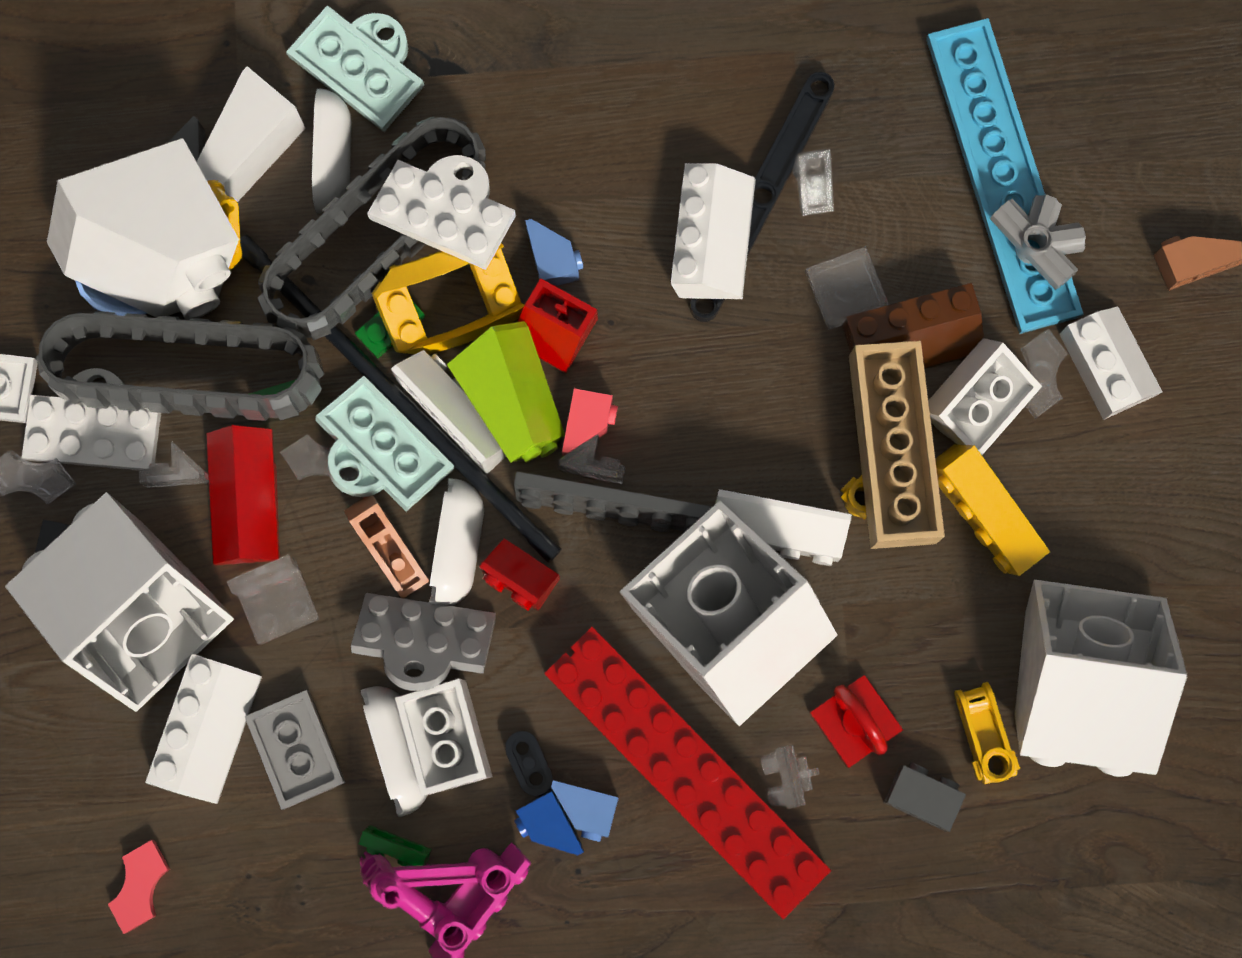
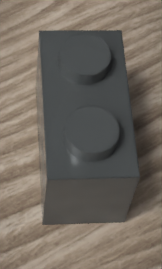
(925, 797)

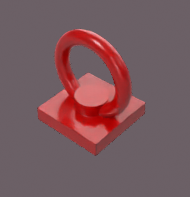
(856, 721)

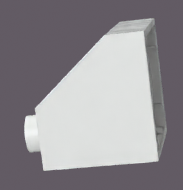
(145, 232)
(117, 603)
(730, 612)
(1097, 678)

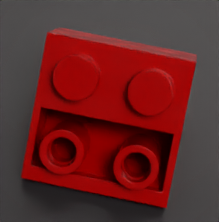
(557, 324)
(519, 574)

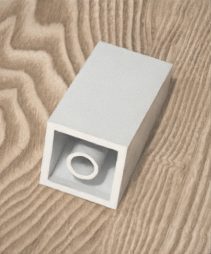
(249, 135)

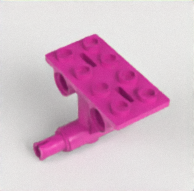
(464, 916)

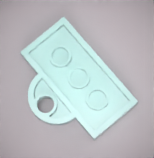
(359, 64)
(380, 447)

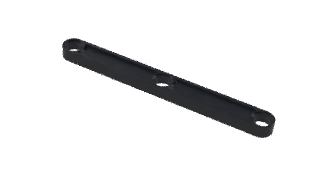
(780, 162)

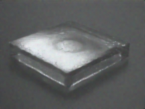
(846, 286)

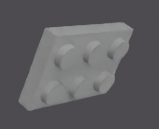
(294, 749)

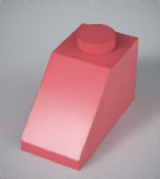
(588, 417)

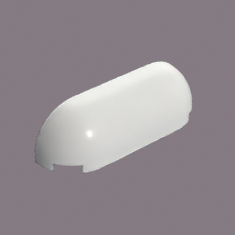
(330, 148)
(456, 543)
(392, 748)

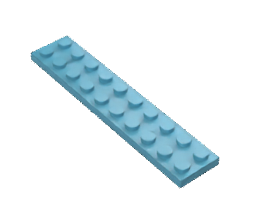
(997, 162)

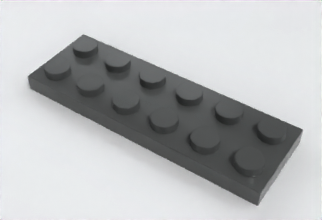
(606, 502)

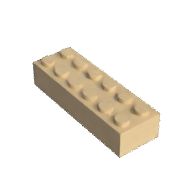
(896, 445)

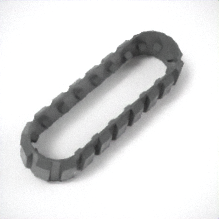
(337, 214)
(78, 327)

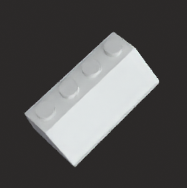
(712, 232)
(449, 407)
(792, 526)
(203, 729)

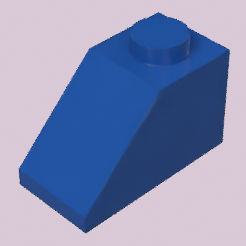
(548, 825)

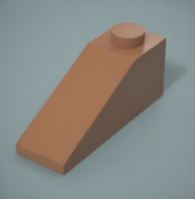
(1195, 258)
(386, 546)

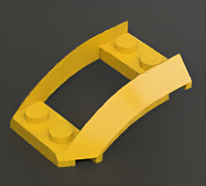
(402, 318)

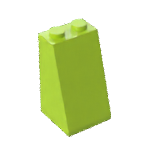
(510, 391)

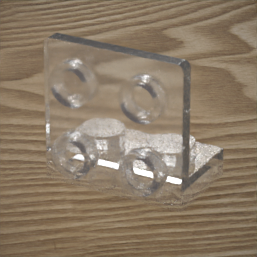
(274, 599)

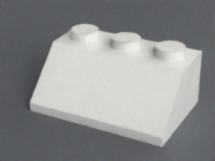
(1110, 361)
(982, 396)
(443, 737)

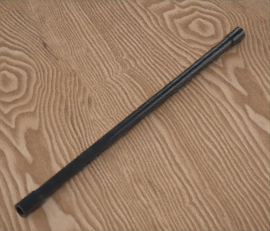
(535, 536)

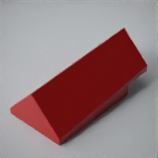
(243, 495)

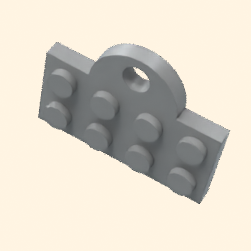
(422, 638)

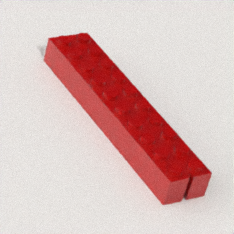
(688, 773)

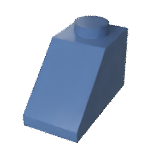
(553, 255)
(587, 809)

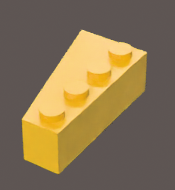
(989, 509)

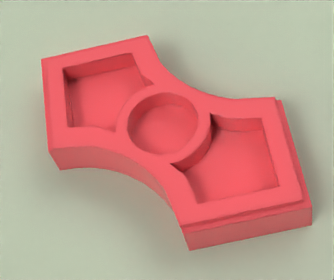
(135, 901)

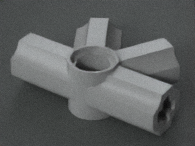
(1041, 228)

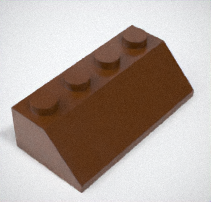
(943, 321)

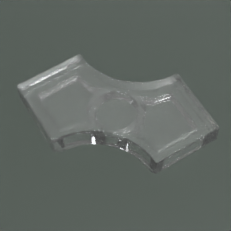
(1042, 361)
(310, 459)
(43, 479)

